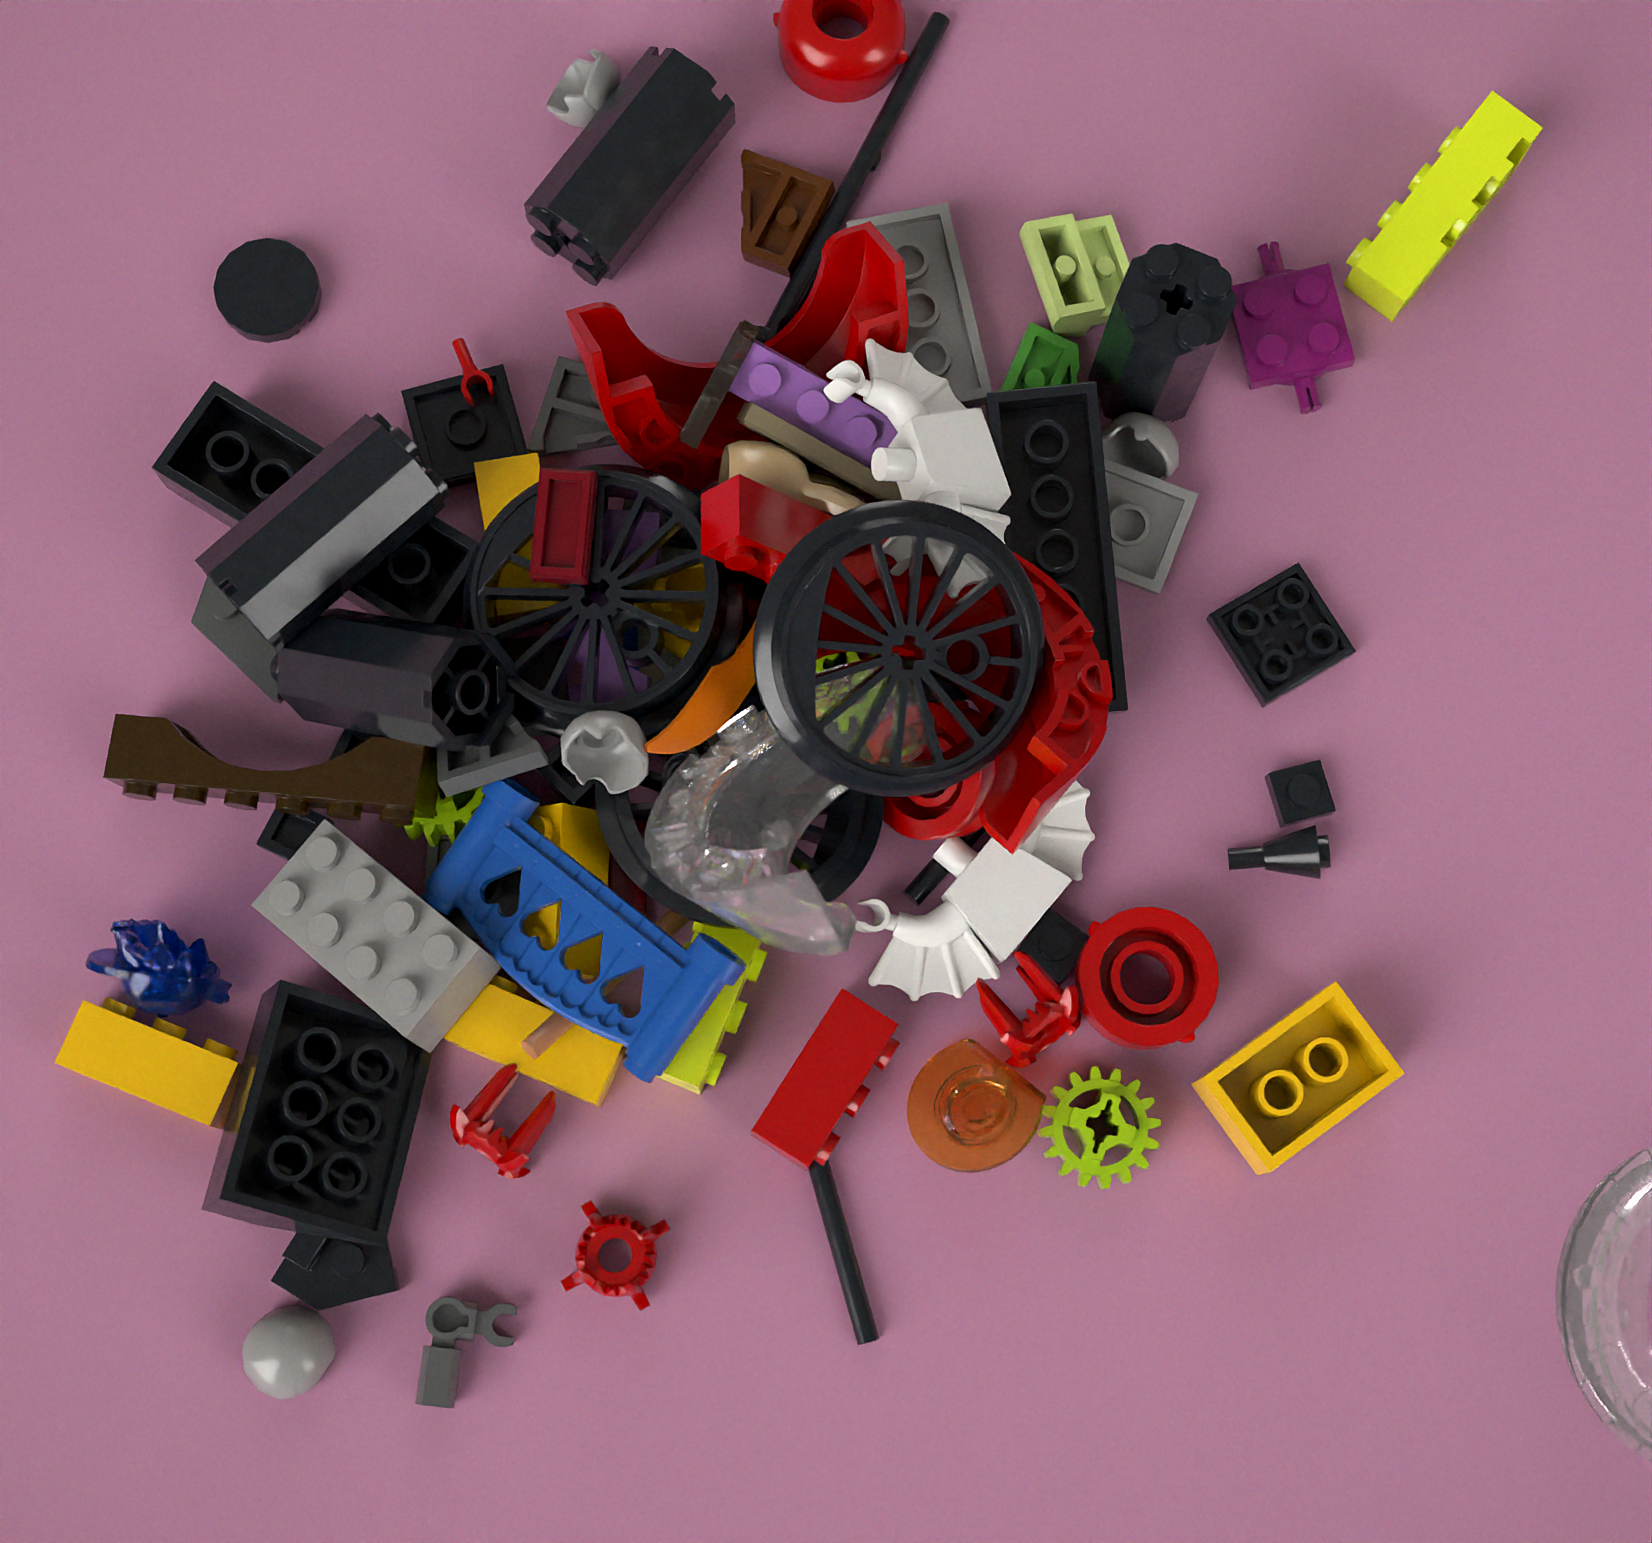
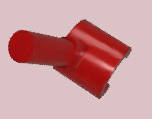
(470, 371)

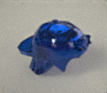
(159, 968)

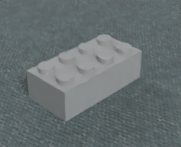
(377, 936)

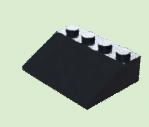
(319, 1119)

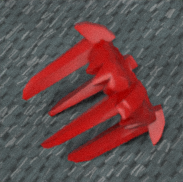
(1051, 1019)
(472, 1126)
(643, 1255)

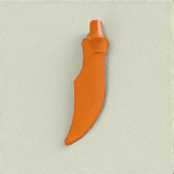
(711, 703)

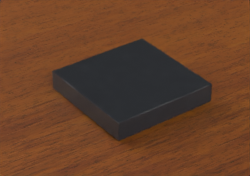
(457, 434)

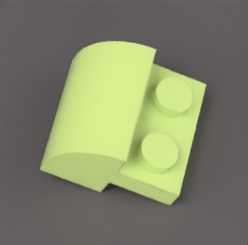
(1075, 269)

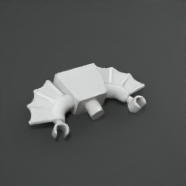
(937, 455)
(985, 907)

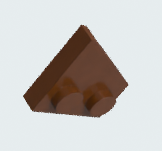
(779, 211)

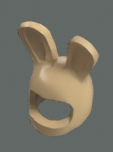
(787, 473)

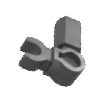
(440, 1363)

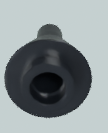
(1295, 854)

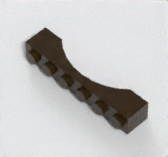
(375, 777)

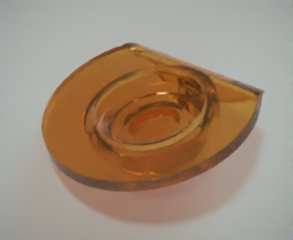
(972, 1109)

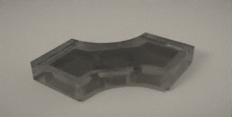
(719, 384)

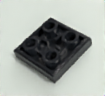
(1280, 635)

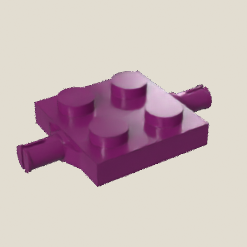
(1290, 327)

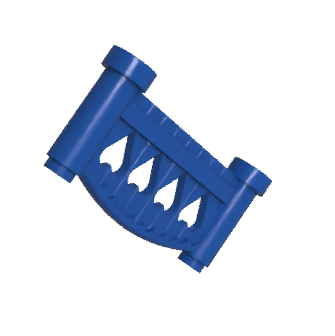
(676, 981)

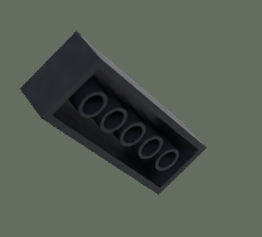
(238, 455)
(1060, 502)

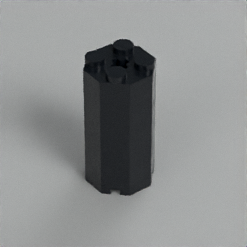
(629, 164)
(1162, 332)
(325, 529)
(397, 679)

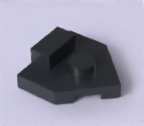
(335, 1271)

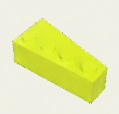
(1440, 206)
(699, 1057)

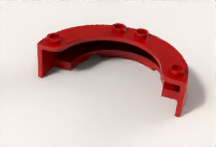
(651, 396)
(1070, 703)

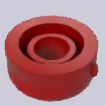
(837, 67)
(942, 812)
(1185, 957)

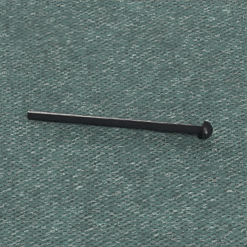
(864, 162)

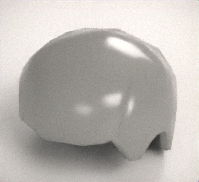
(584, 89)
(1141, 444)
(606, 749)
(288, 1351)

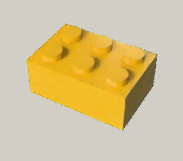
(1297, 1079)

